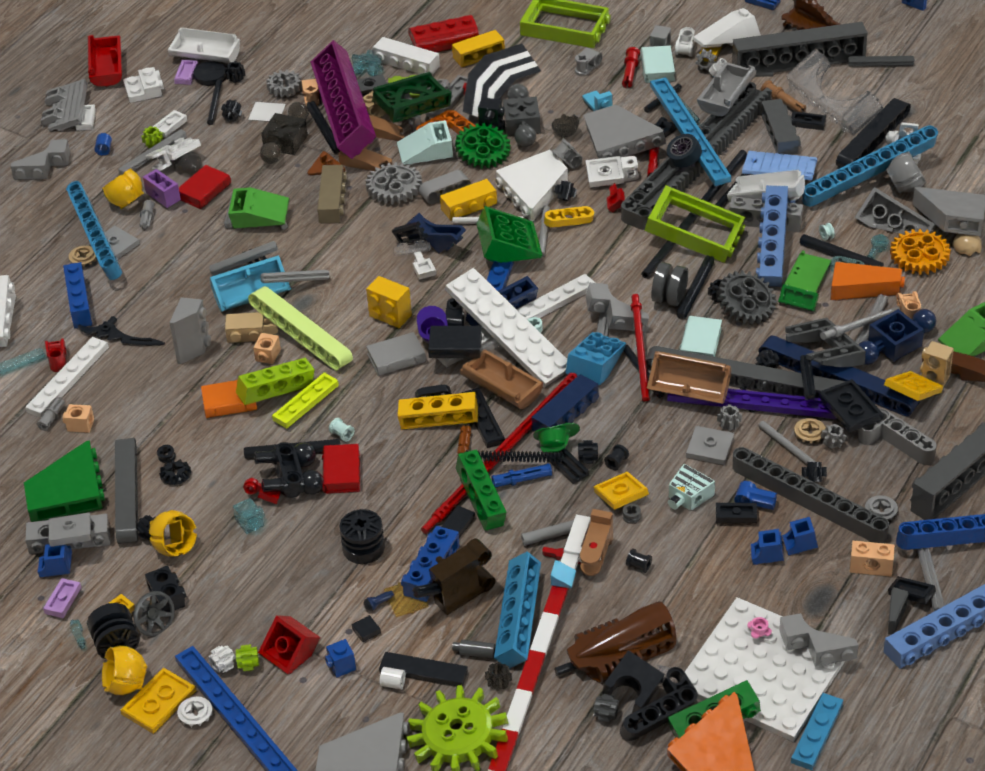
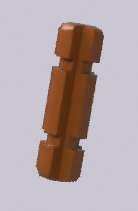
(464, 439)

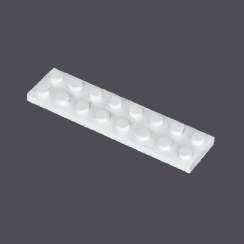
(508, 327)

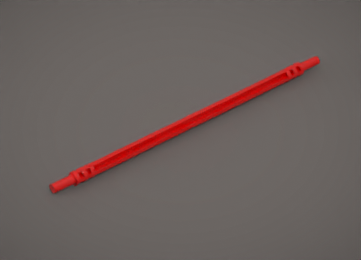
(447, 506)

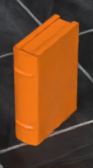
(222, 400)

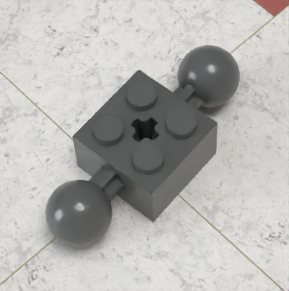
(521, 115)

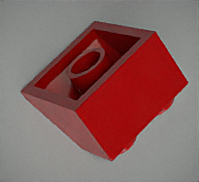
(288, 643)

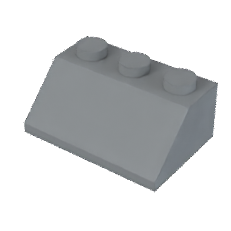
(189, 329)

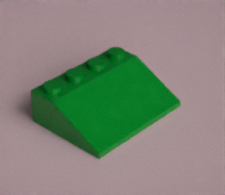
(507, 237)

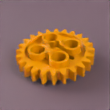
(920, 251)

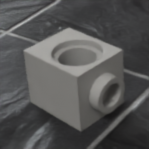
(660, 36)

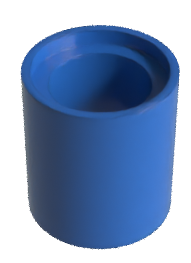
(103, 144)

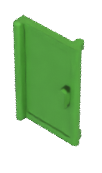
(808, 272)

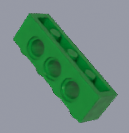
(480, 490)
(747, 699)

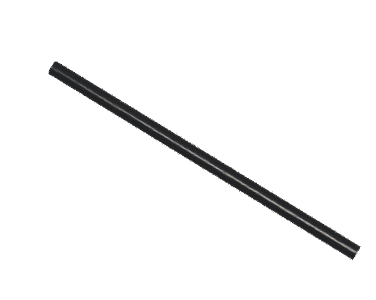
(688, 221)

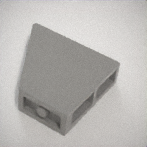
(621, 132)
(951, 209)
(367, 749)

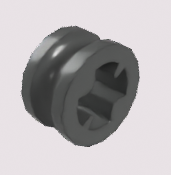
(631, 518)

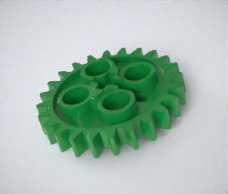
(482, 145)

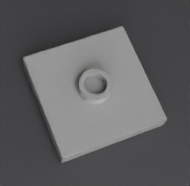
(120, 241)
(710, 445)
(69, 529)

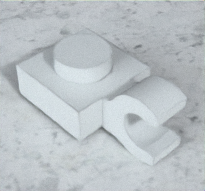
(423, 267)

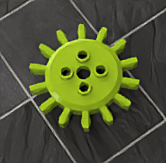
(463, 743)

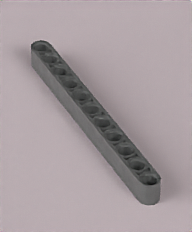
(755, 376)

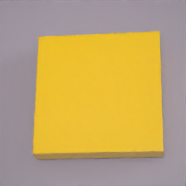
(621, 490)

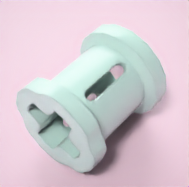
(341, 429)

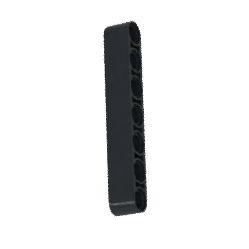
(874, 132)

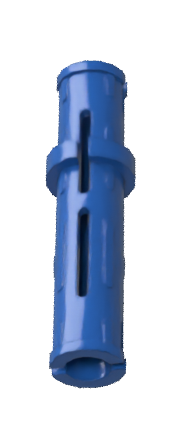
(514, 477)

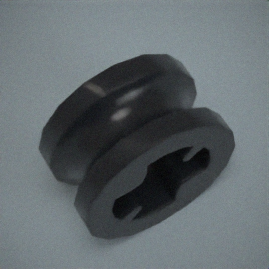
(166, 449)

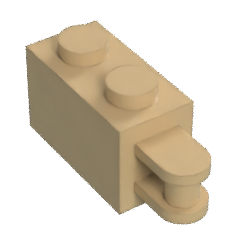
(247, 327)

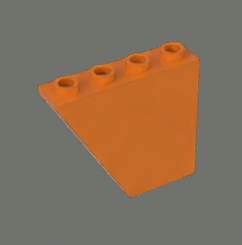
(715, 741)

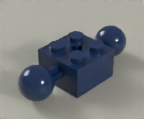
(897, 334)

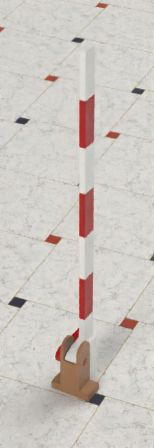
(584, 546)

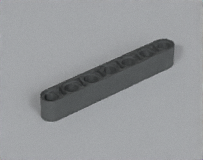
(126, 491)

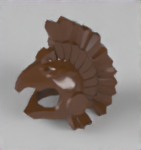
(807, 15)

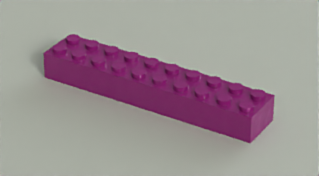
(343, 100)

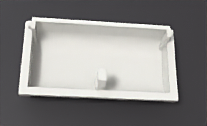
(205, 45)
(754, 185)

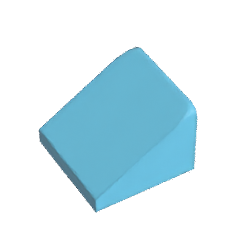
(562, 575)

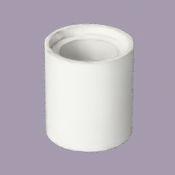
(392, 678)

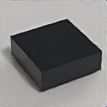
(366, 628)

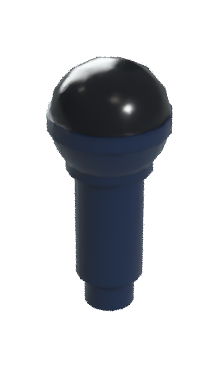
(371, 603)

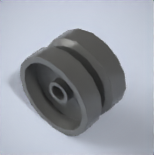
(669, 284)

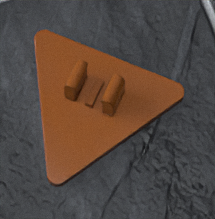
(323, 159)

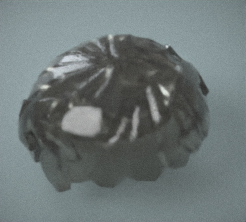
(565, 126)
(188, 163)

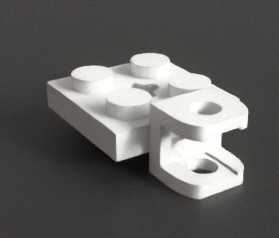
(173, 152)
(616, 170)

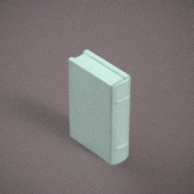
(657, 63)
(701, 335)

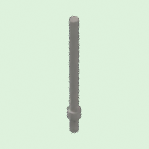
(837, 330)

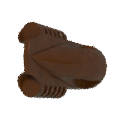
(603, 647)

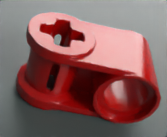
(56, 354)

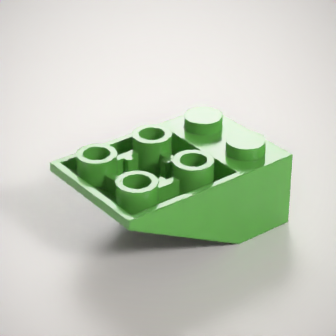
(257, 208)
(967, 333)

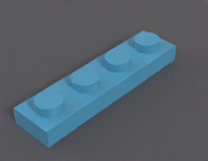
(817, 731)

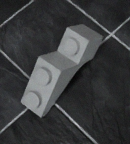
(39, 164)
(618, 313)
(823, 646)

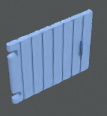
(767, 162)

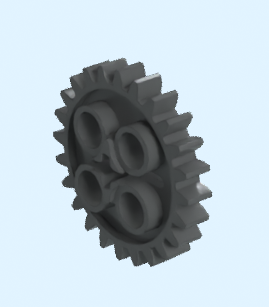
(746, 297)

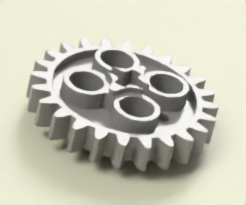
(393, 183)

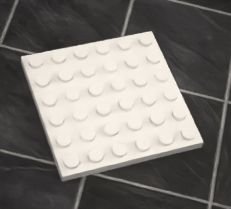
(781, 678)

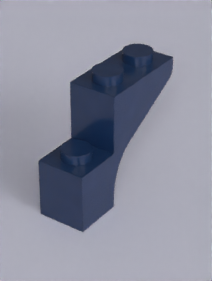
(439, 236)

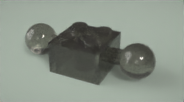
(284, 133)

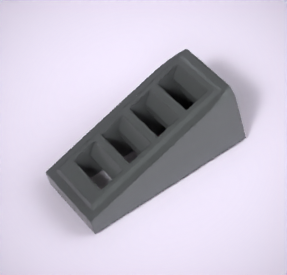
(898, 605)

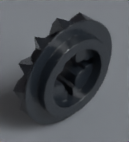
(183, 472)

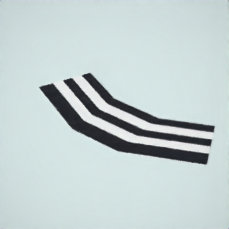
(496, 74)

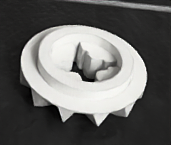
(201, 705)

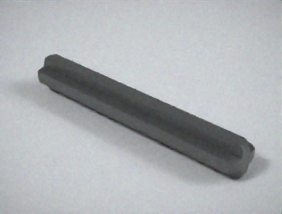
(881, 61)

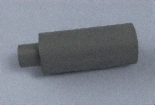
(475, 648)

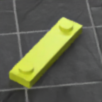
(305, 400)

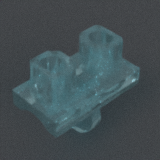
(367, 61)

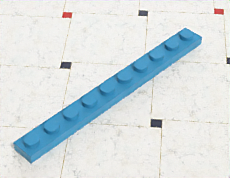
(686, 125)

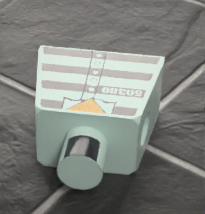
(690, 488)

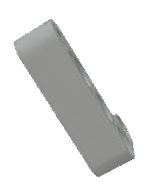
(900, 436)

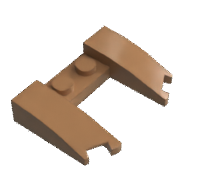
(368, 159)

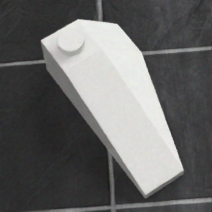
(732, 26)

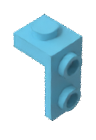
(598, 101)

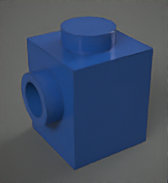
(340, 658)

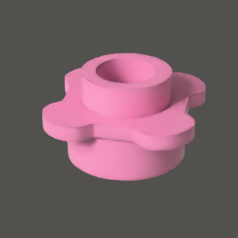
(759, 627)

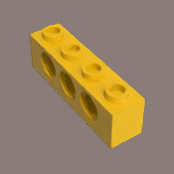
(438, 410)

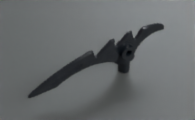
(109, 329)

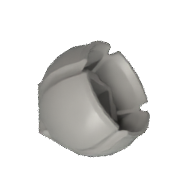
(905, 173)

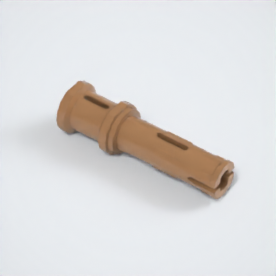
(778, 93)

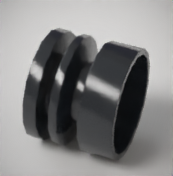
(362, 536)
(112, 627)

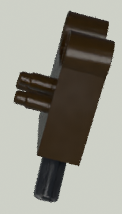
(458, 577)

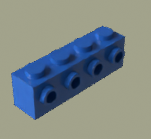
(441, 543)

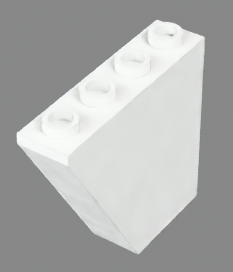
(532, 182)

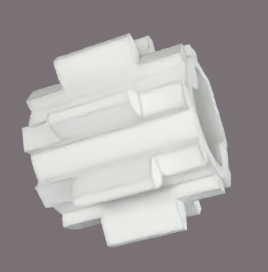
(222, 659)

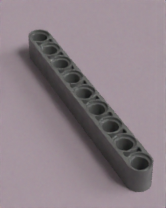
(810, 495)

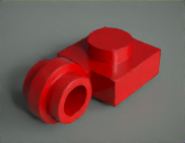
(252, 486)

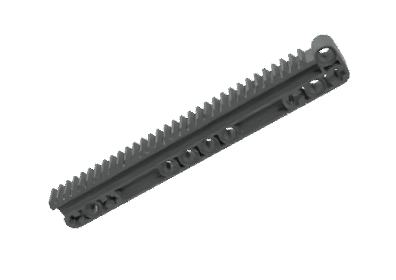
(719, 132)

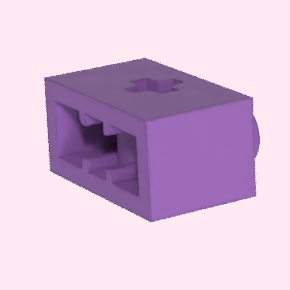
(161, 188)

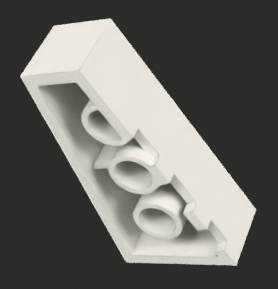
(7, 302)

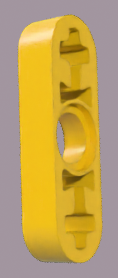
(557, 217)

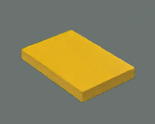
(913, 385)
(158, 700)

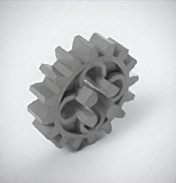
(276, 86)

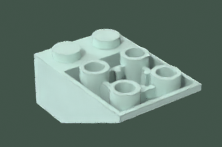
(426, 144)

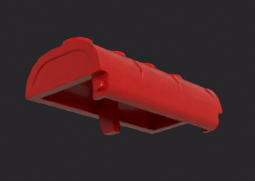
(442, 34)
(104, 60)

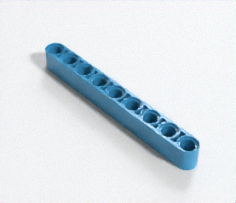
(914, 143)
(94, 230)

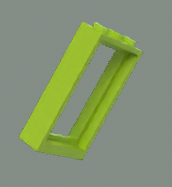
(565, 35)
(687, 239)

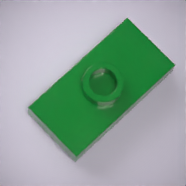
(798, 297)

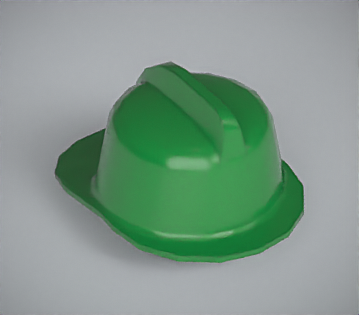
(555, 437)

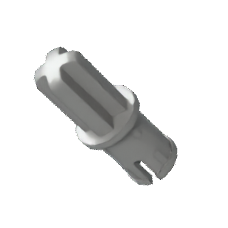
(146, 214)
(50, 414)

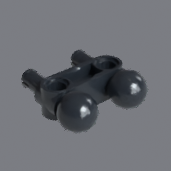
(288, 466)

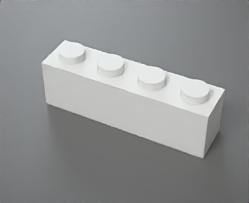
(406, 56)

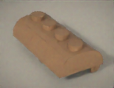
(689, 377)
(503, 379)

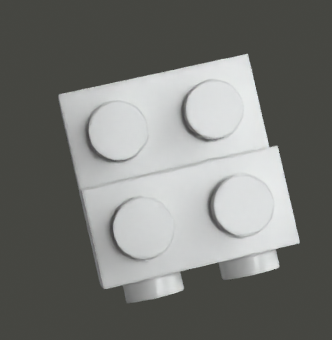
(144, 86)

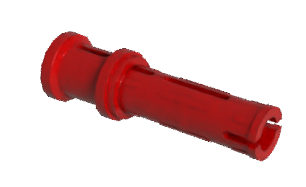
(631, 63)

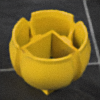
(124, 189)
(181, 533)
(123, 670)

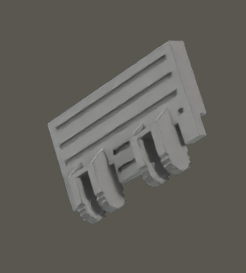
(66, 105)

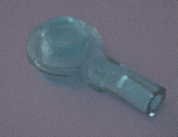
(879, 243)

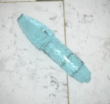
(76, 629)

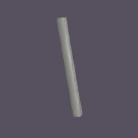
(543, 231)
(785, 442)

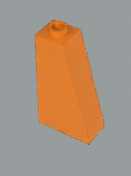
(864, 281)

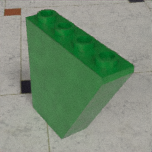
(66, 486)

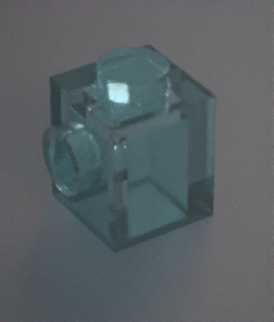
(249, 515)

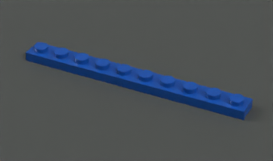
(233, 711)

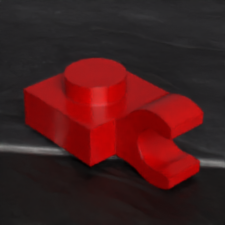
(615, 199)

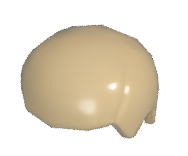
(967, 244)

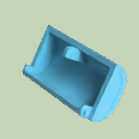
(234, 287)

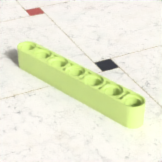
(300, 328)

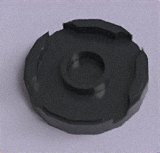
(209, 72)

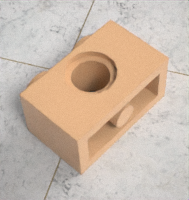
(872, 558)

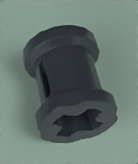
(616, 457)
(644, 561)

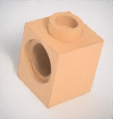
(267, 348)
(78, 418)

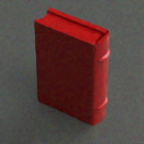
(203, 186)
(341, 468)

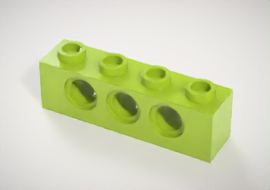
(274, 381)

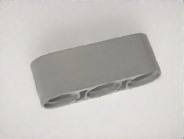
(441, 185)

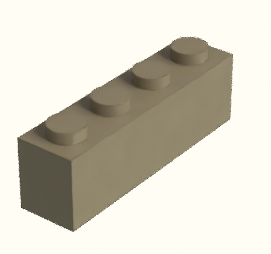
(331, 194)

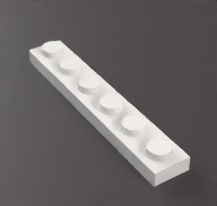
(67, 376)

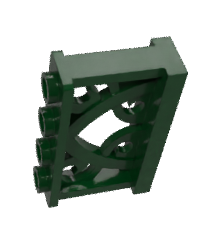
(428, 100)

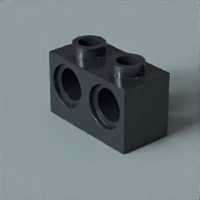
(491, 112)
(166, 582)

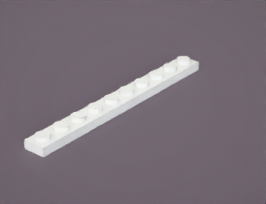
(542, 306)

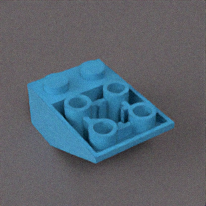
(595, 357)

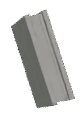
(396, 353)

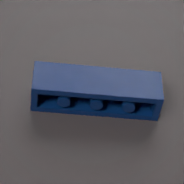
(77, 295)

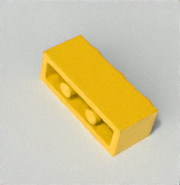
(474, 48)
(468, 199)

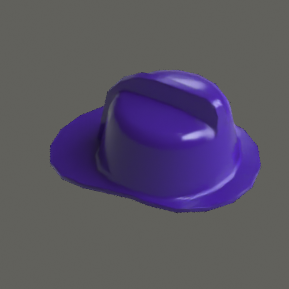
(429, 317)

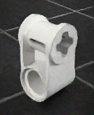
(685, 42)

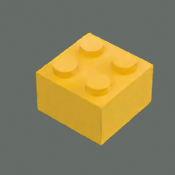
(389, 301)

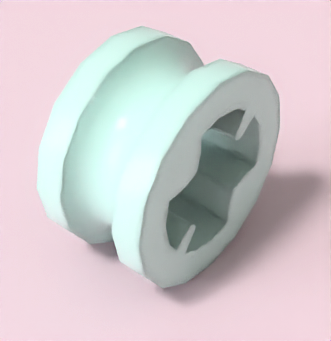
(826, 231)
(537, 323)

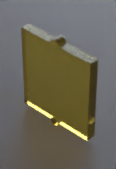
(402, 604)

